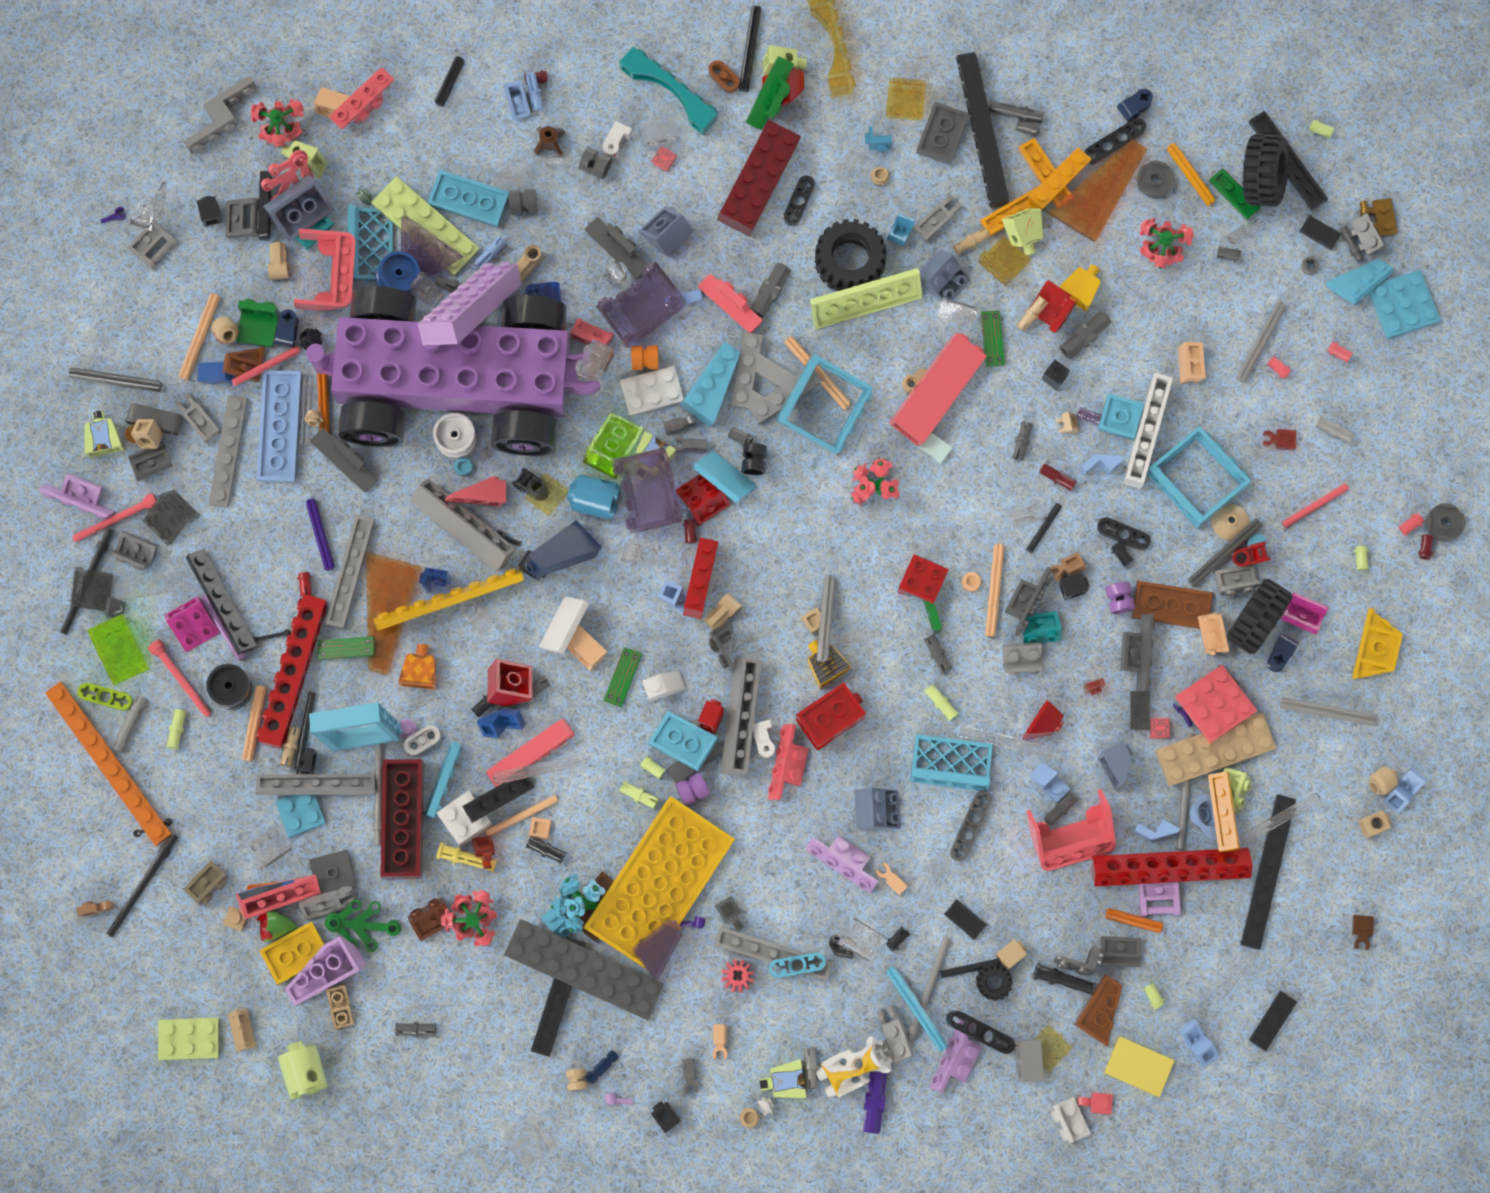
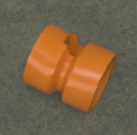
(644, 357)

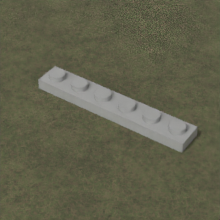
(228, 451)
(349, 571)
(315, 784)
(767, 952)

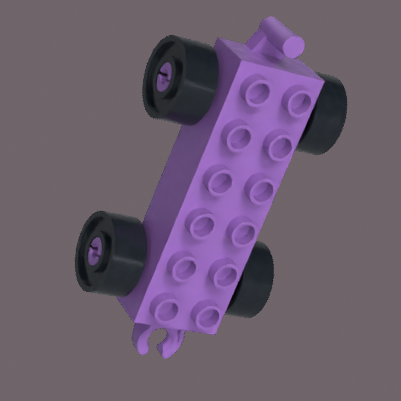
(504, 370)

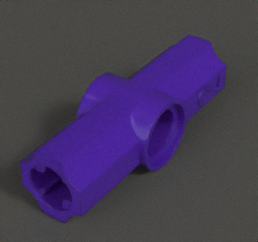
(874, 1102)

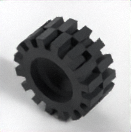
(1000, 992)

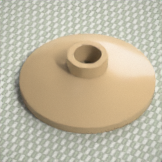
(1223, 527)

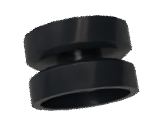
(219, 684)

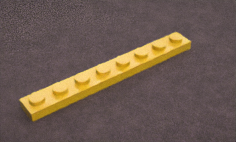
(442, 601)

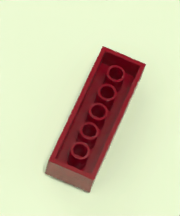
(759, 178)
(402, 819)

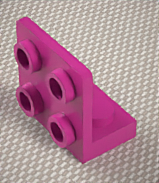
(191, 624)

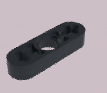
(798, 214)
(1112, 523)

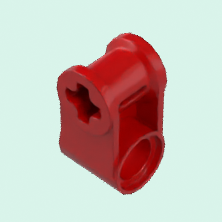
(1252, 554)

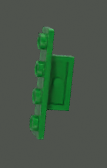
(772, 93)

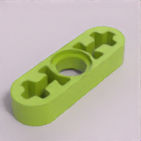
(120, 695)

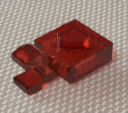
(483, 848)

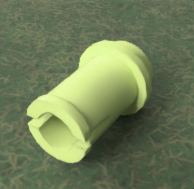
(1320, 128)
(1361, 557)
(652, 767)
(1154, 996)

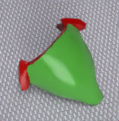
(274, 925)

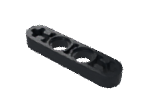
(1114, 141)
(263, 217)
(980, 1032)

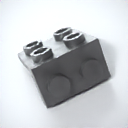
(1093, 960)

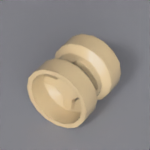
(576, 1079)

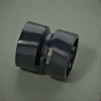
(754, 459)

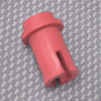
(1339, 351)
(1279, 367)
(1412, 523)

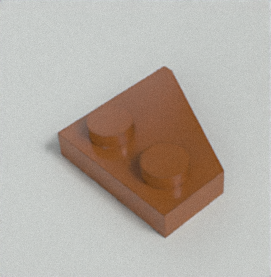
(241, 362)

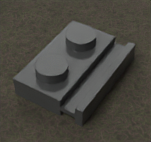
(150, 461)
(1120, 951)

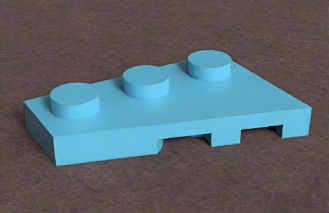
(1360, 281)

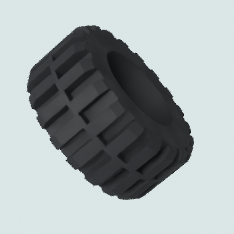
(1265, 170)
(850, 233)
(1259, 616)

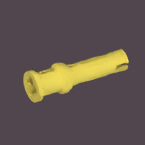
(457, 855)

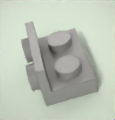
(1022, 658)

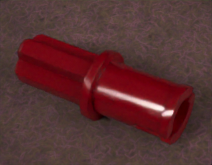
(1057, 477)

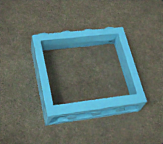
(856, 412)
(1177, 497)
(326, 724)

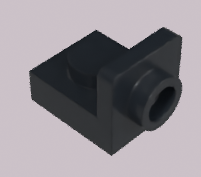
(308, 761)

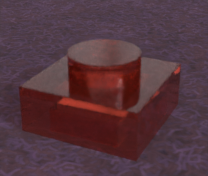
(1094, 687)

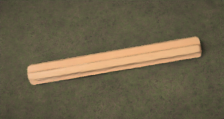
(199, 336)
(826, 382)
(994, 592)

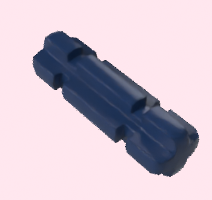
(602, 1067)

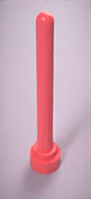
(147, 502)
(157, 649)

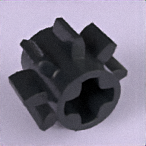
(310, 337)

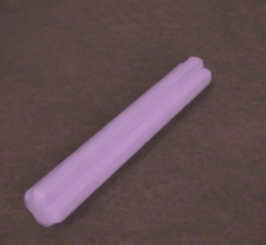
(210, 610)

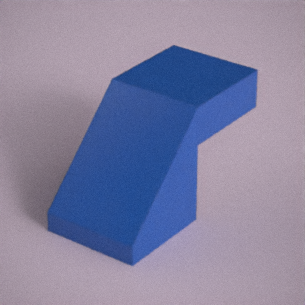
(212, 373)
(497, 722)

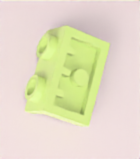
(1240, 785)

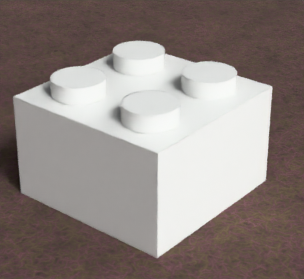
(459, 823)

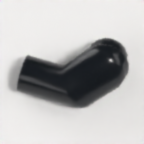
(838, 949)

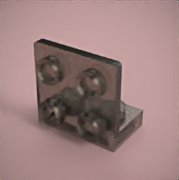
(170, 516)
(90, 589)
(723, 635)

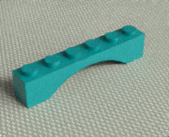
(640, 67)

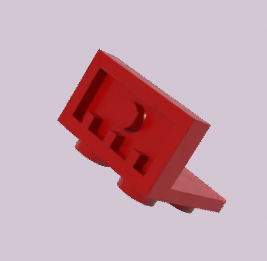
(1059, 305)
(702, 498)
(923, 579)

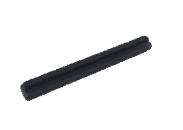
(750, 48)

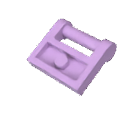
(1159, 892)

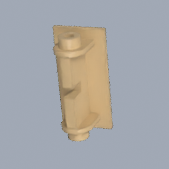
(241, 1029)

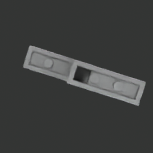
(220, 114)

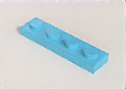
(446, 772)

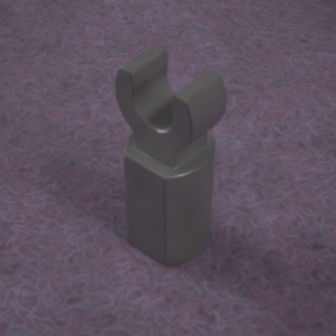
(678, 424)
(692, 445)
(689, 1073)

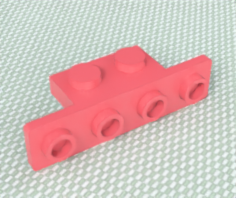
(363, 100)
(732, 303)
(789, 763)

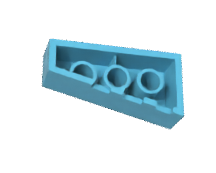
(710, 387)

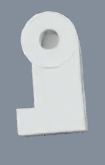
(615, 138)
(764, 745)

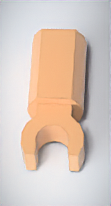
(893, 880)
(719, 1039)

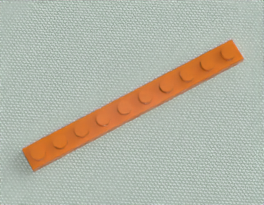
(108, 763)

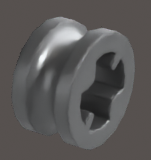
(1315, 265)

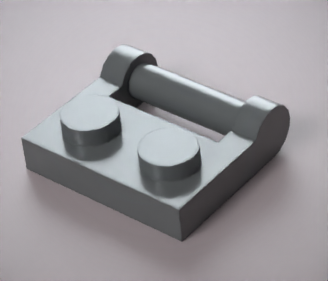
(236, 218)

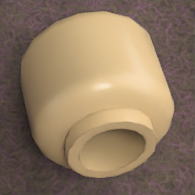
(225, 330)
(1383, 781)

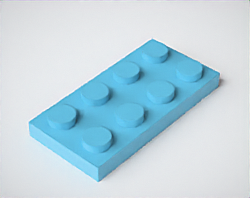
(468, 198)

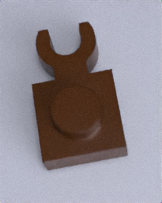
(1362, 927)

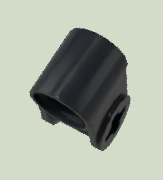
(529, 483)

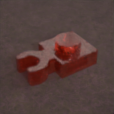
(1283, 439)

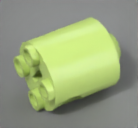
(302, 1070)

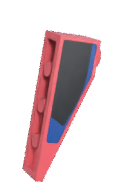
(276, 895)

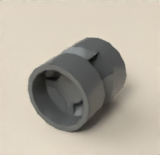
(601, 165)
(523, 201)

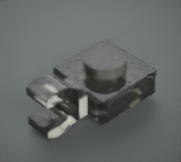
(729, 911)

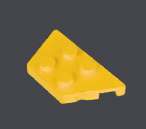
(1377, 647)

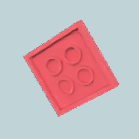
(1216, 704)

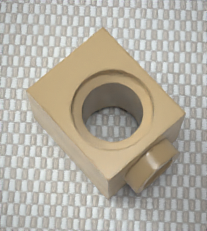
(147, 433)
(1367, 827)
(1011, 954)

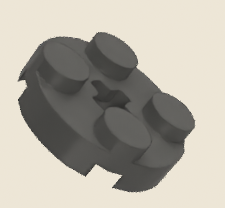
(1152, 169)
(1453, 515)

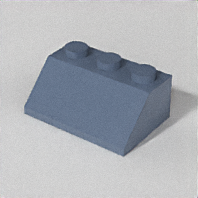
(298, 207)

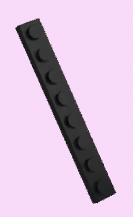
(1266, 877)

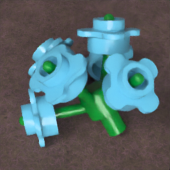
(577, 906)

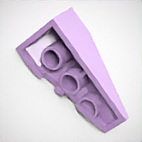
(329, 966)

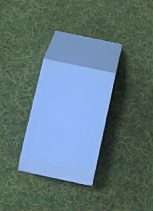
(1106, 462)
(673, 595)
(1406, 788)
(1163, 830)
(1198, 1043)

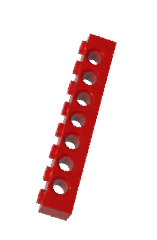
(306, 605)
(1171, 867)

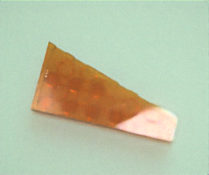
(1095, 198)
(388, 587)

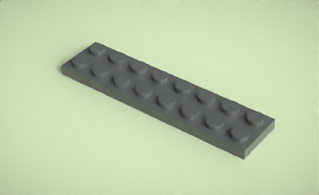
(583, 969)

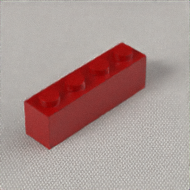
(700, 578)

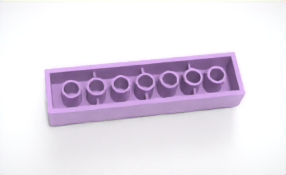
(469, 304)

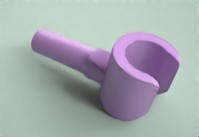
(610, 1099)

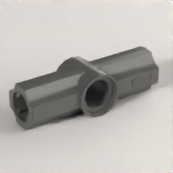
(770, 289)
(1085, 334)

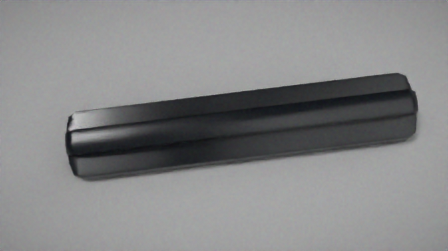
(449, 81)

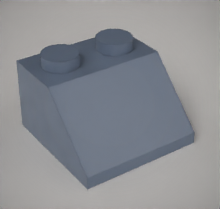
(666, 230)
(1116, 763)

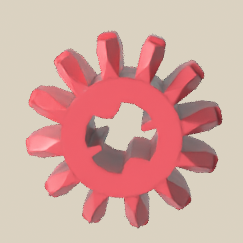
(744, 976)

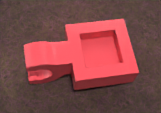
(1099, 1103)

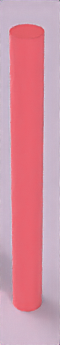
(265, 366)
(1315, 505)

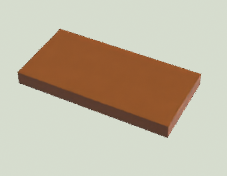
(1171, 604)

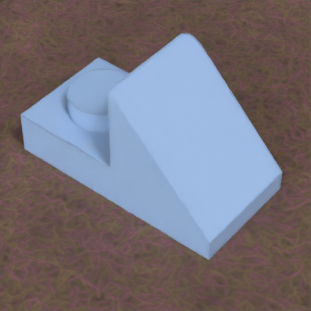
(517, 99)
(1049, 782)

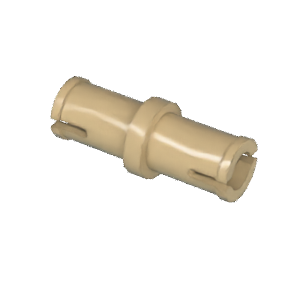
(971, 241)
(1032, 314)
(290, 747)

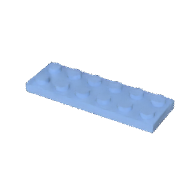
(279, 426)

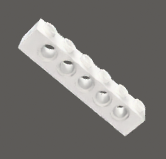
(1147, 430)

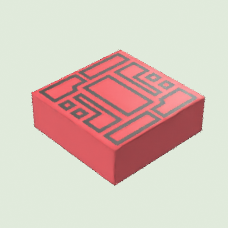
(664, 158)
(1159, 728)

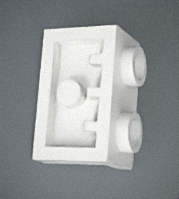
(1070, 1120)

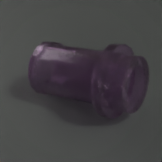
(1089, 416)

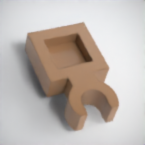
(1070, 565)
(90, 908)

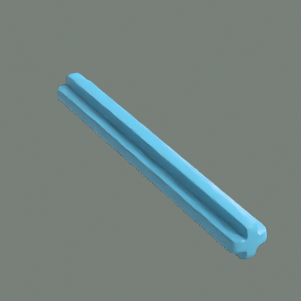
(917, 1009)

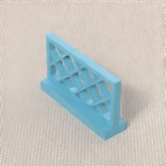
(353, 228)
(953, 778)

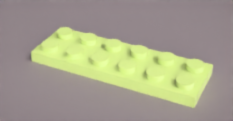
(400, 200)
(866, 298)

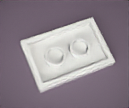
(564, 625)

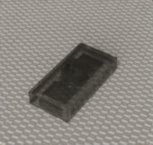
(1140, 710)

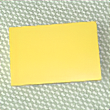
(1139, 1066)

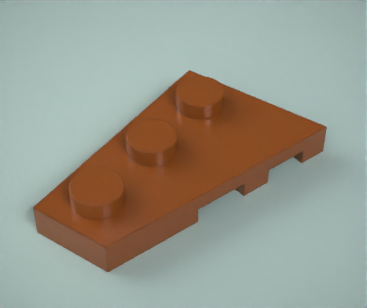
(1099, 1011)

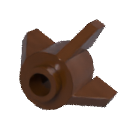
(549, 139)

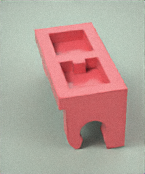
(586, 332)

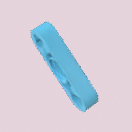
(813, 968)

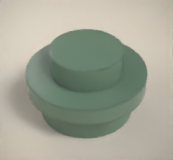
(364, 195)

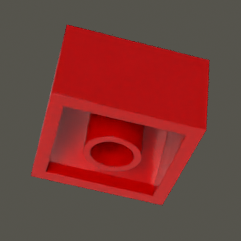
(509, 683)

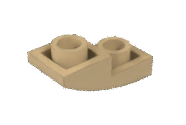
(339, 1006)

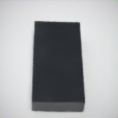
(1320, 232)
(965, 919)

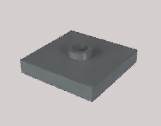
(333, 871)

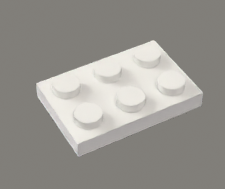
(651, 391)

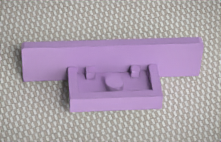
(79, 493)
(844, 859)
(956, 1061)

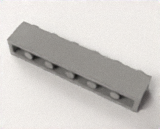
(463, 525)
(740, 716)

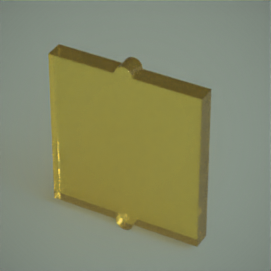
(556, 494)
(1053, 1047)

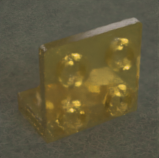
(905, 98)
(1004, 261)

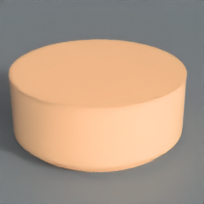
(971, 582)

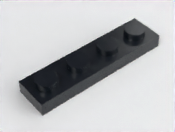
(496, 798)

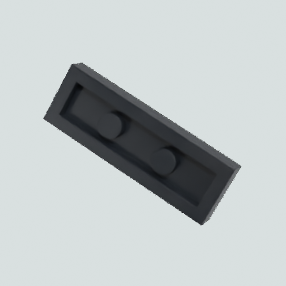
(1272, 1021)

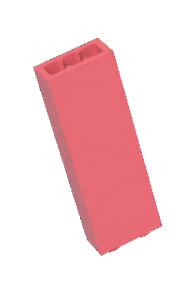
(937, 389)

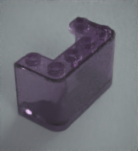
(642, 306)
(648, 490)

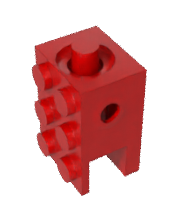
(831, 716)

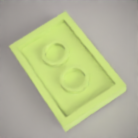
(188, 1038)

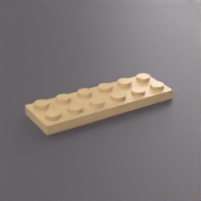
(1197, 756)

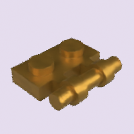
(1383, 214)

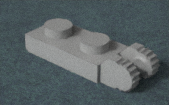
(936, 219)
(198, 420)
(326, 903)
(895, 1035)

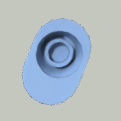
(1203, 817)

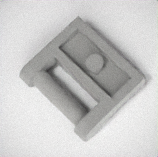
(147, 241)

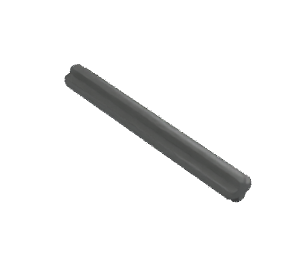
(115, 379)
(1225, 552)

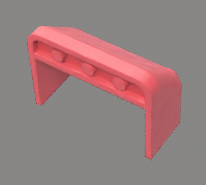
(342, 248)
(1074, 841)

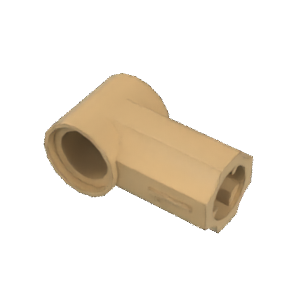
(278, 261)
(526, 264)
(726, 608)

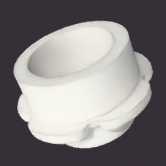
(765, 1105)

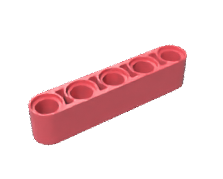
(534, 749)

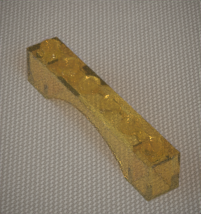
(838, 78)

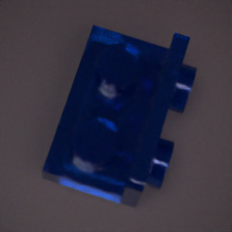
(439, 577)

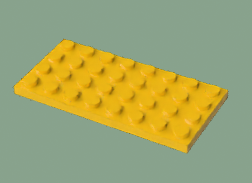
(659, 877)

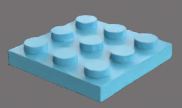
(1404, 304)

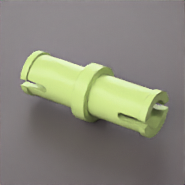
(941, 702)
(176, 729)
(639, 795)

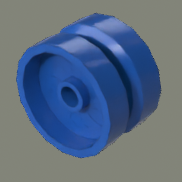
(397, 264)

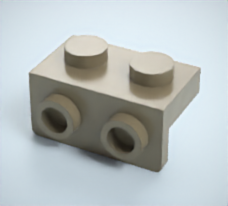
(206, 883)

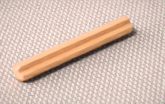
(254, 723)

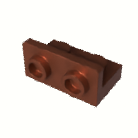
(428, 919)

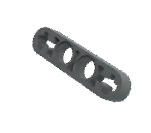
(969, 825)

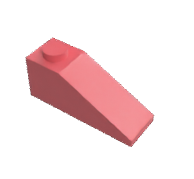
(487, 492)

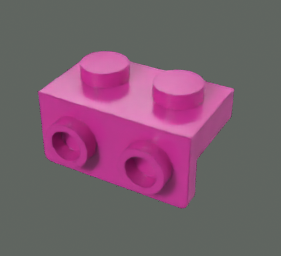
(1305, 613)

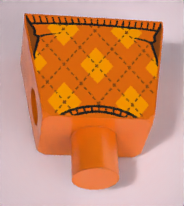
(419, 669)

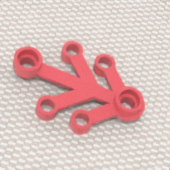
(297, 160)

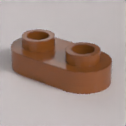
(724, 77)

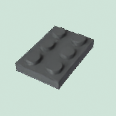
(942, 133)

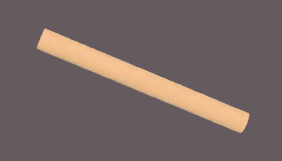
(522, 815)

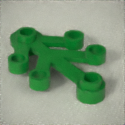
(359, 924)

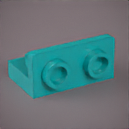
(1042, 628)

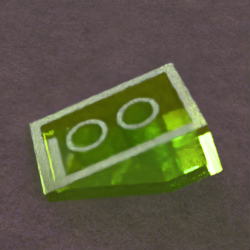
(613, 440)
(118, 649)

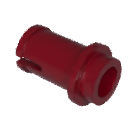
(540, 76)
(690, 531)
(1426, 547)

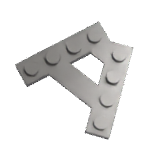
(753, 362)

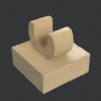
(1070, 423)

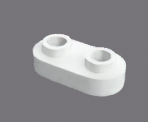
(422, 740)

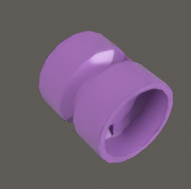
(1119, 591)
(693, 789)

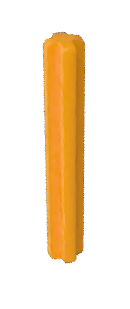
(1191, 174)

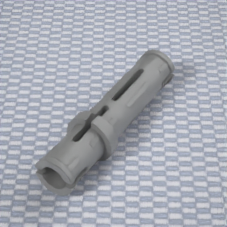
(129, 723)

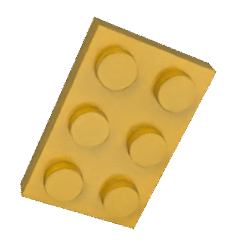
(292, 952)

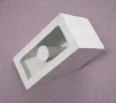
(663, 685)

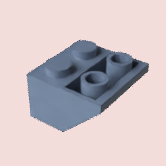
(943, 276)
(877, 809)

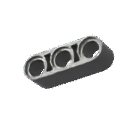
(167, 421)

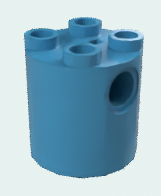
(594, 496)

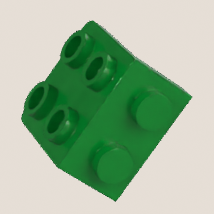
(257, 323)

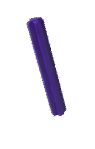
(320, 534)

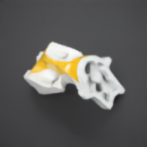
(874, 1057)

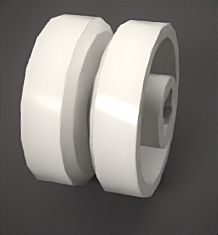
(458, 425)

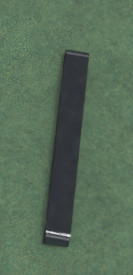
(983, 128)

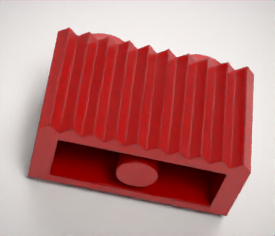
(711, 716)

